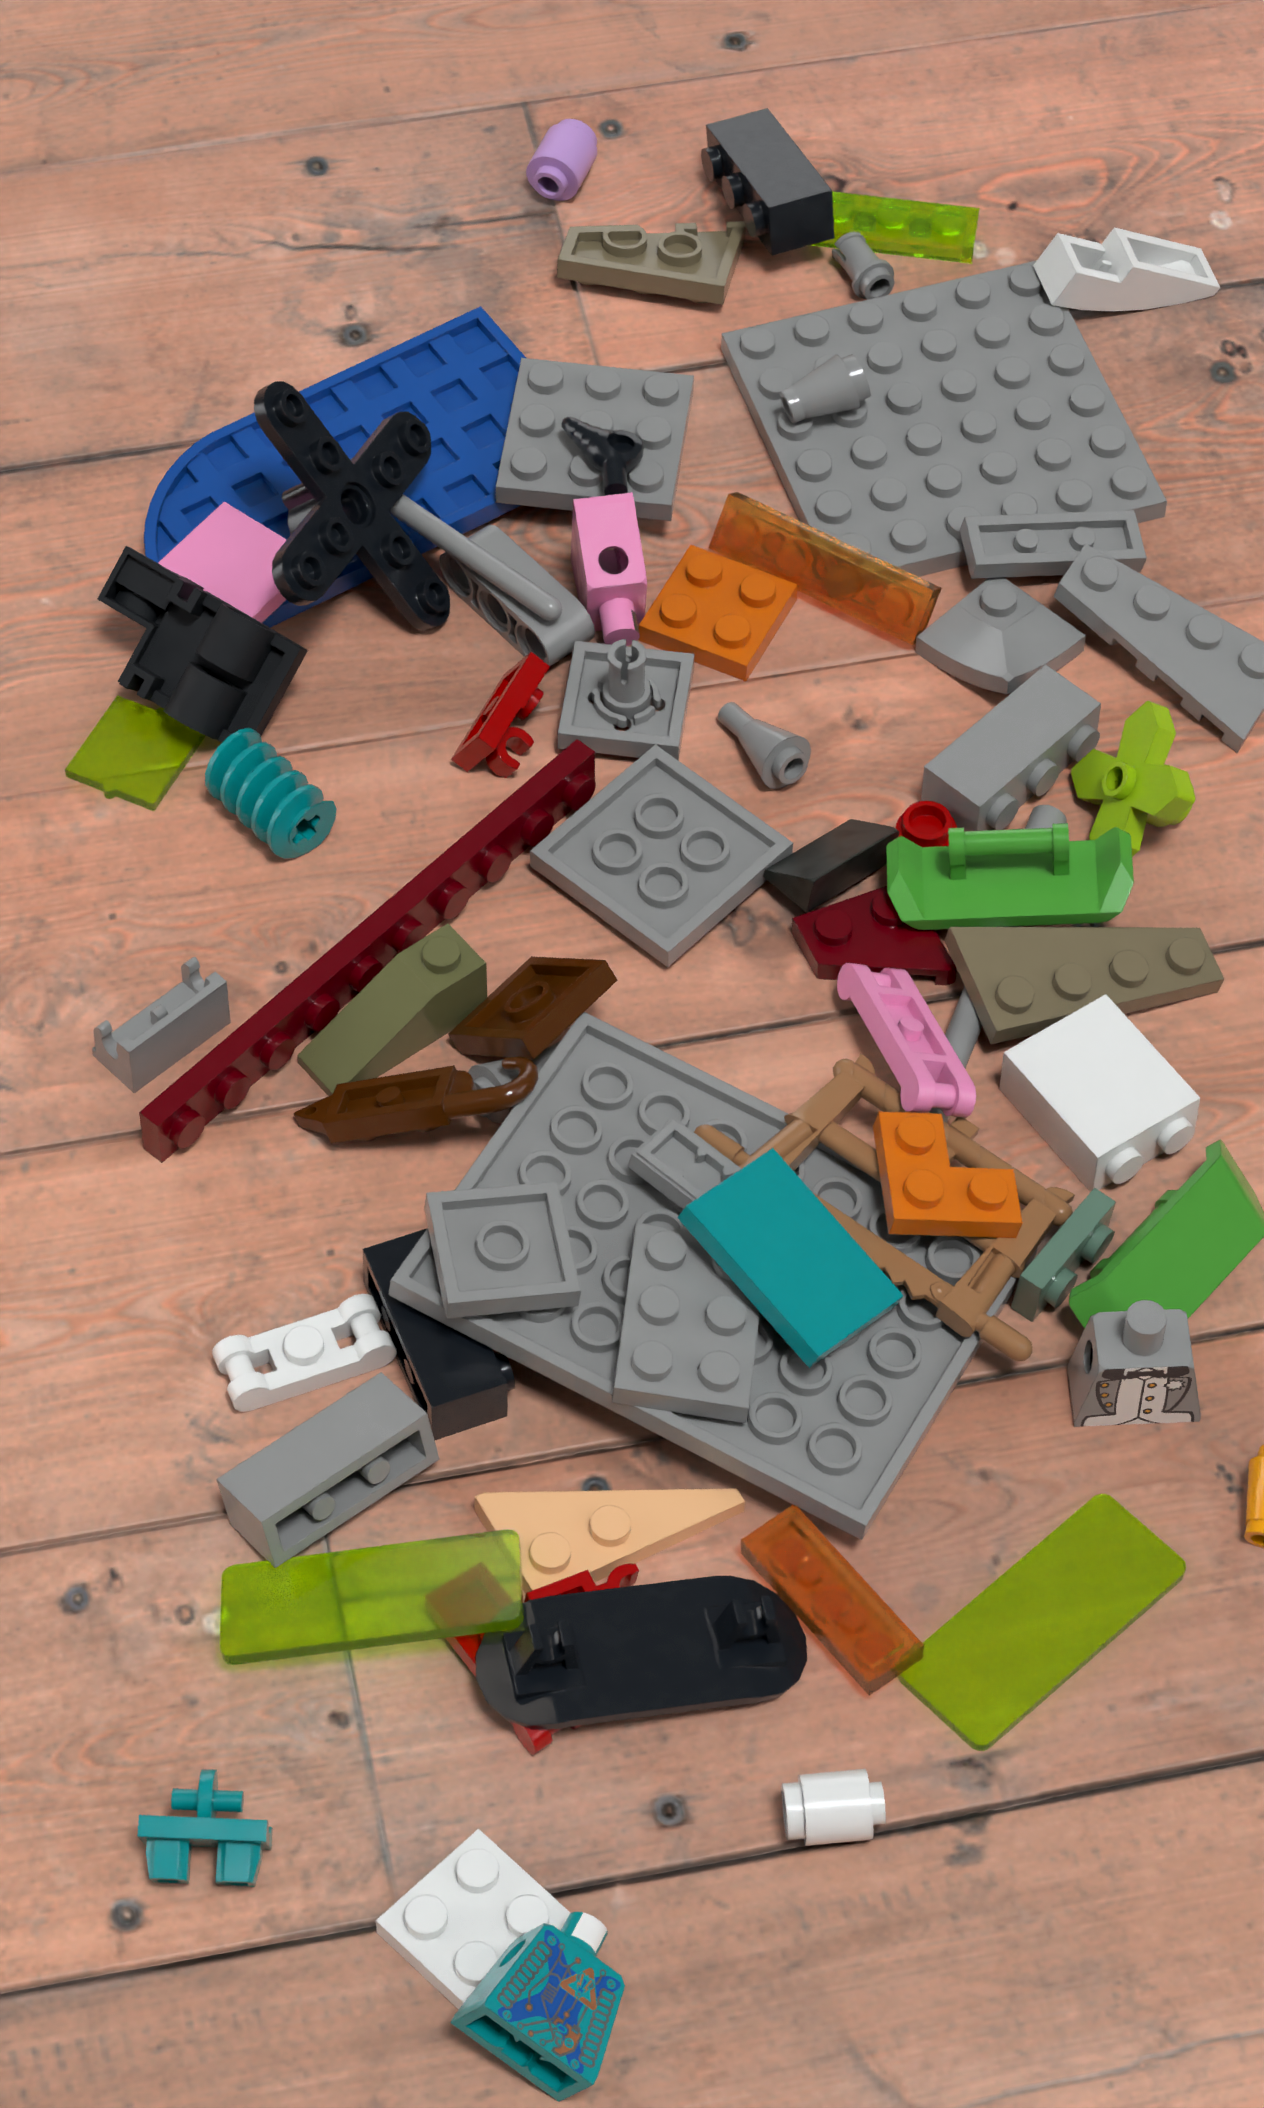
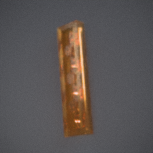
(825, 567)

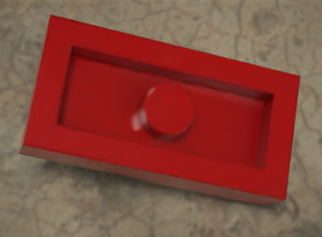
(490, 733)

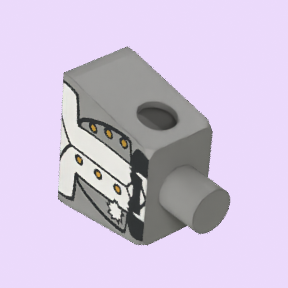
(1134, 1368)

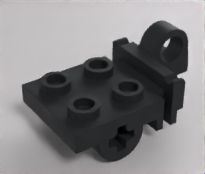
(198, 652)

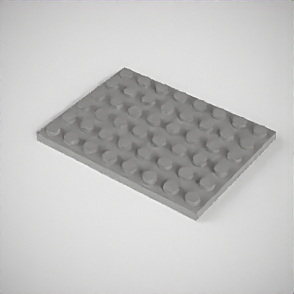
(812, 1435)

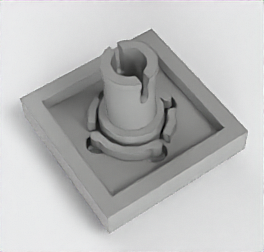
(626, 691)

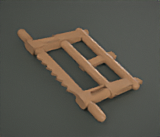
(968, 1301)

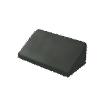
(832, 862)

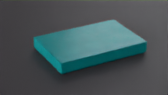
(790, 1257)

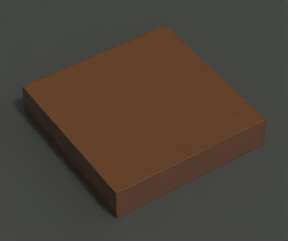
(532, 1007)

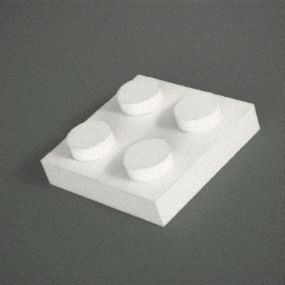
(467, 1916)

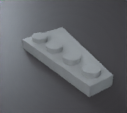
(1187, 647)

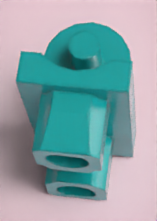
(172, 1837)

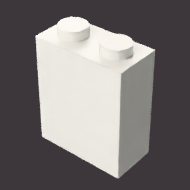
(1100, 1094)

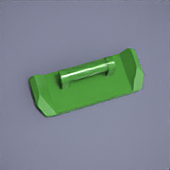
(1010, 878)
(1182, 1246)

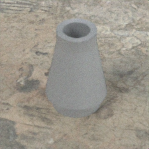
(828, 389)

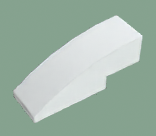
(1123, 272)

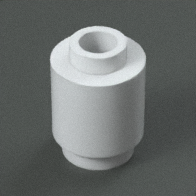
(832, 1807)

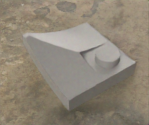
(999, 638)

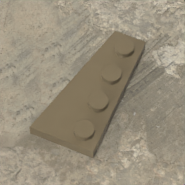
(1042, 974)

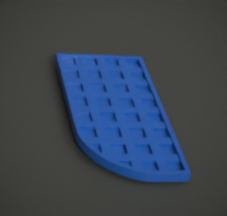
(450, 378)

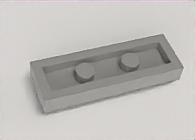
(1047, 542)

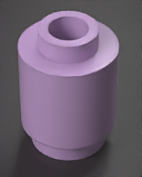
(562, 160)

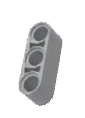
(510, 618)

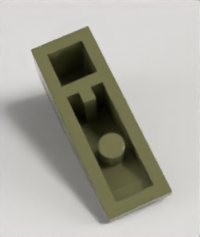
(399, 1011)

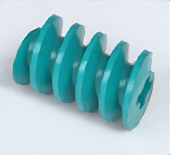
(269, 795)

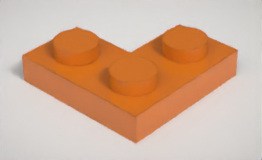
(931, 1197)

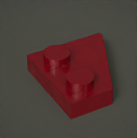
(869, 934)

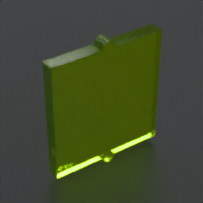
(134, 753)

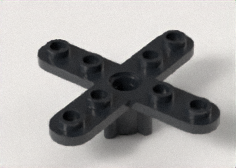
(347, 506)

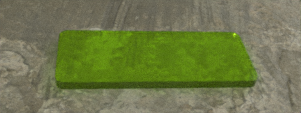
(371, 1597)
(1042, 1621)

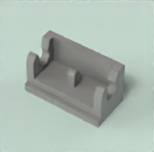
(164, 1029)

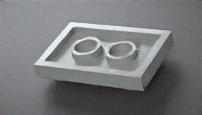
(684, 1330)

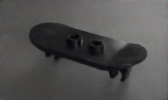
(642, 1653)

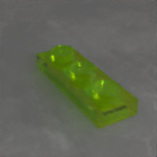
(907, 226)

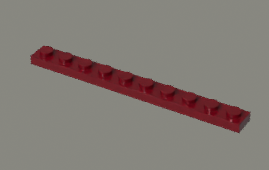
(318, 994)

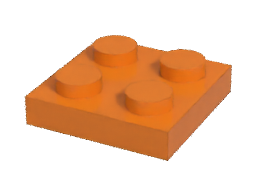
(718, 612)

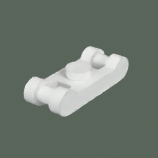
(304, 1354)

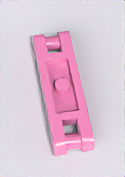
(909, 1040)

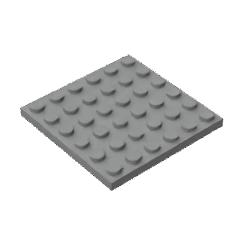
(971, 412)

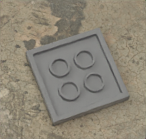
(547, 467)
(660, 855)

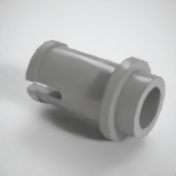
(869, 273)

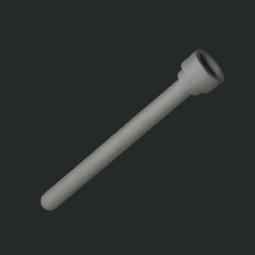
(476, 558)

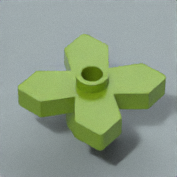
(1136, 783)

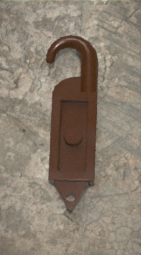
(412, 1102)

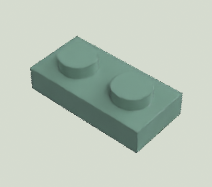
(1052, 1270)

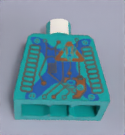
(548, 2006)

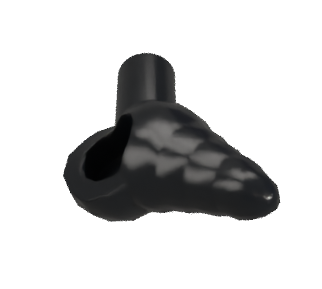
(607, 450)

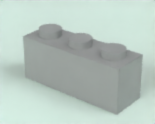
(1013, 752)
(328, 1469)

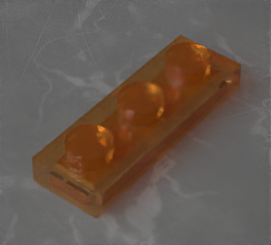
(832, 1599)

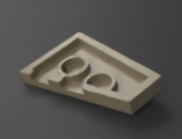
(668, 264)

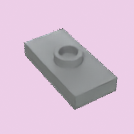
(680, 1163)

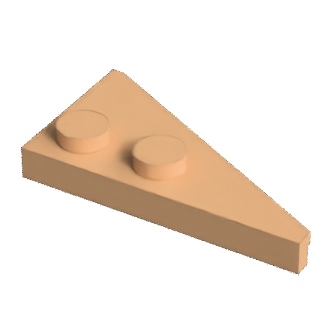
(600, 1529)

